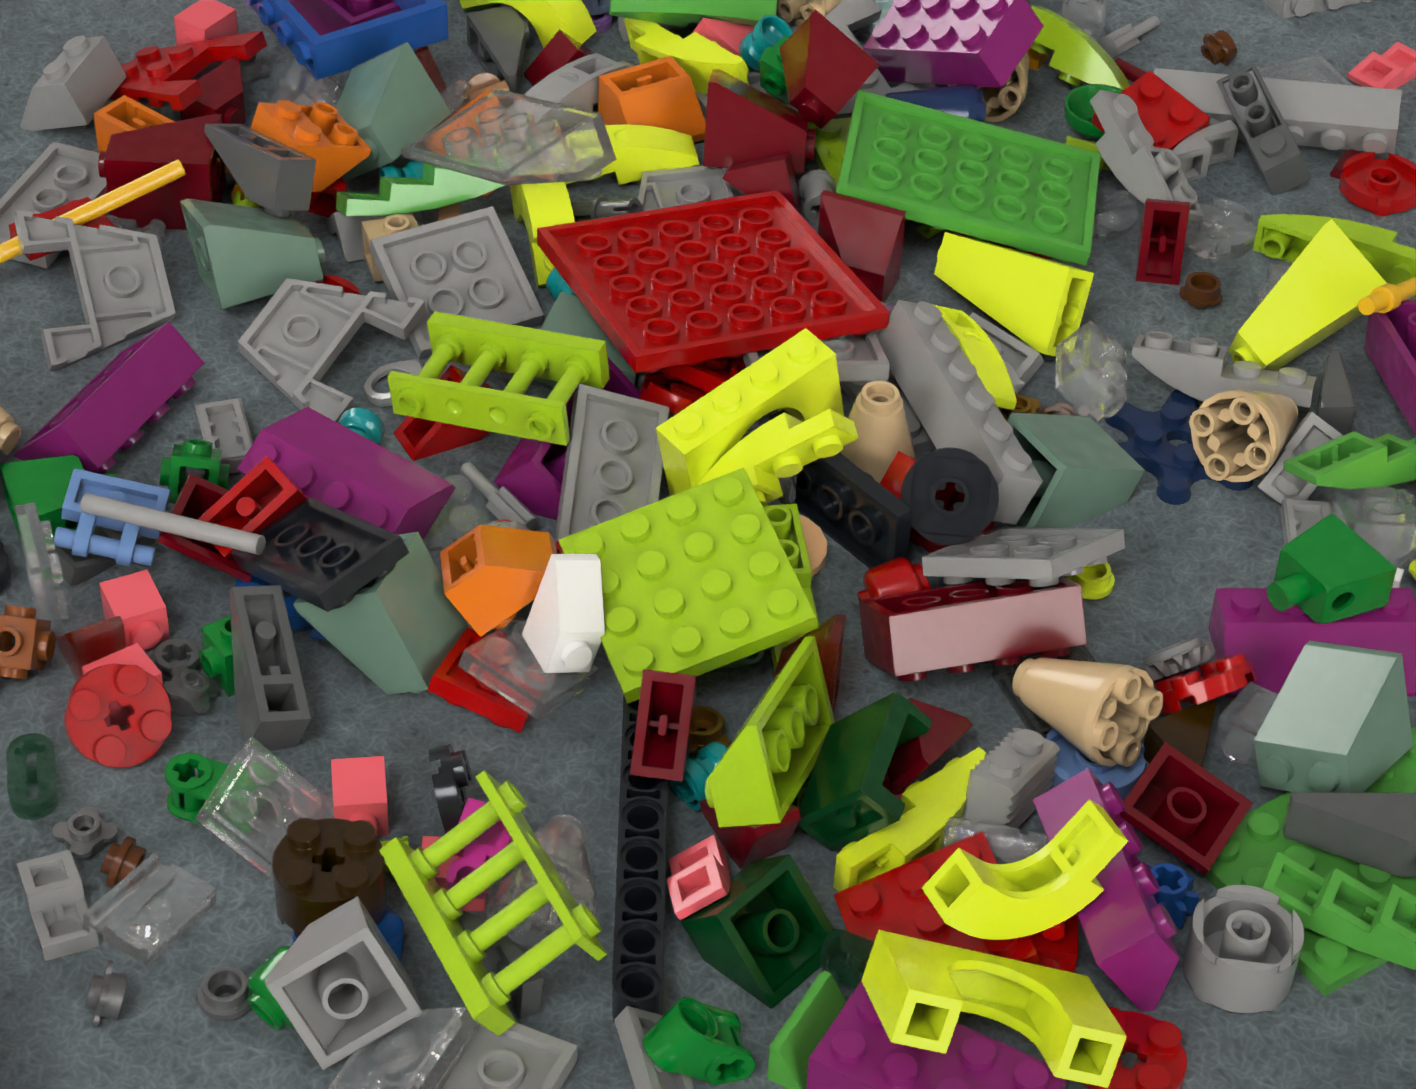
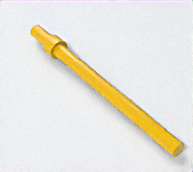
(108, 202)
(1387, 297)

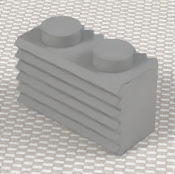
(1010, 778)

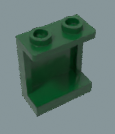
(845, 786)

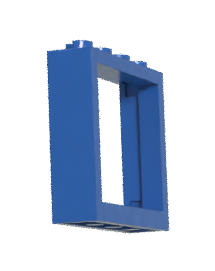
(338, 51)

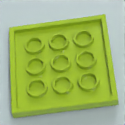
(693, 582)

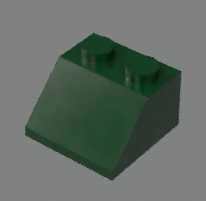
(763, 931)

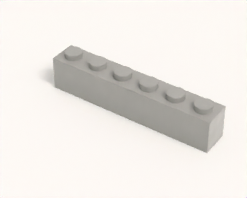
(1313, 111)
(955, 402)

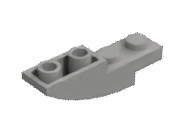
(576, 82)
(1134, 159)
(1202, 371)

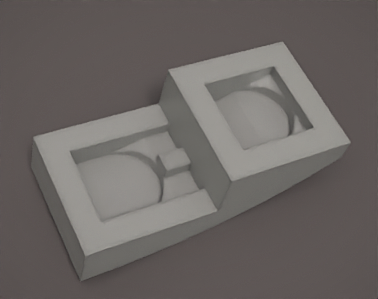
(1207, 147)
(1307, 436)
(56, 904)

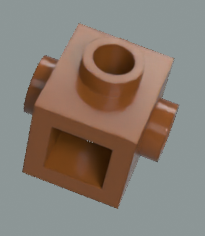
(24, 642)

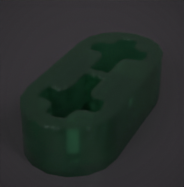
(21, 776)
(835, 951)

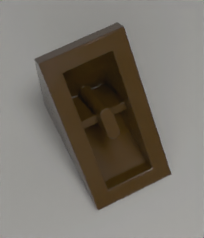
(1183, 730)

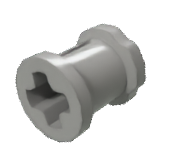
(810, 188)

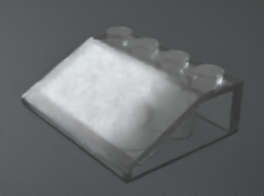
(518, 141)

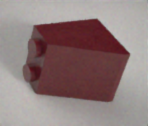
(751, 126)
(149, 148)

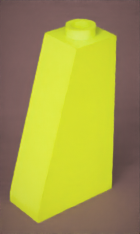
(1020, 291)
(1308, 301)

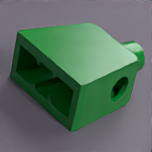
(40, 482)
(1331, 574)

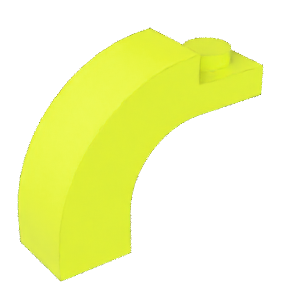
(550, 16)
(540, 207)
(1029, 893)

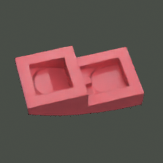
(1386, 70)
(698, 877)

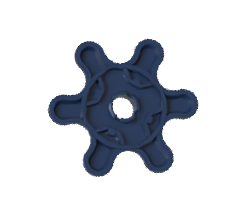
(1149, 446)

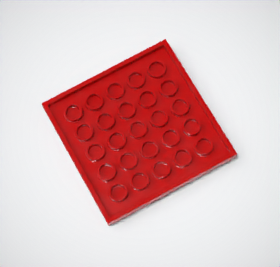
(709, 280)

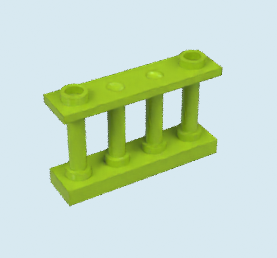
(502, 348)
(438, 908)

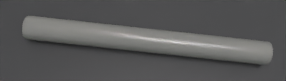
(173, 524)

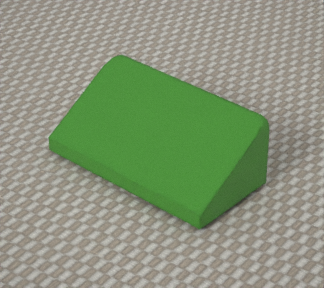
(803, 1032)

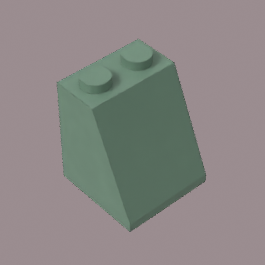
(390, 105)
(248, 252)
(1079, 469)
(395, 624)
(1335, 721)

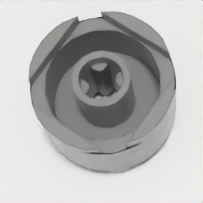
(1243, 950)

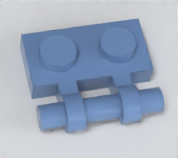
(83, 541)

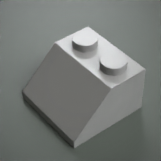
(73, 85)
(342, 984)

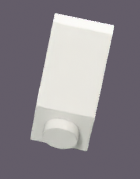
(567, 614)

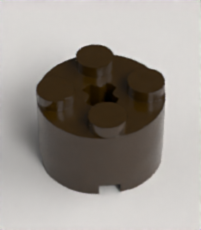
(326, 866)

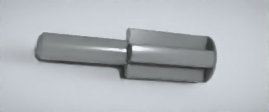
(1127, 36)
(502, 501)

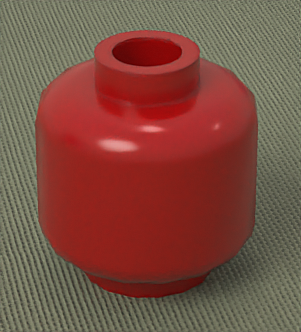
(893, 578)

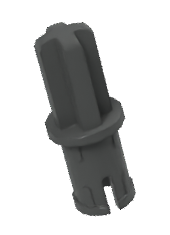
(603, 207)

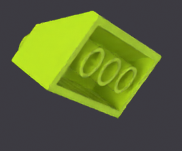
(774, 746)

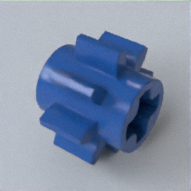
(1175, 891)

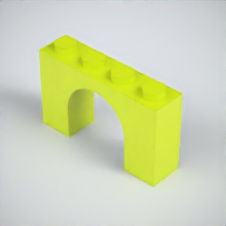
(792, 377)
(926, 985)

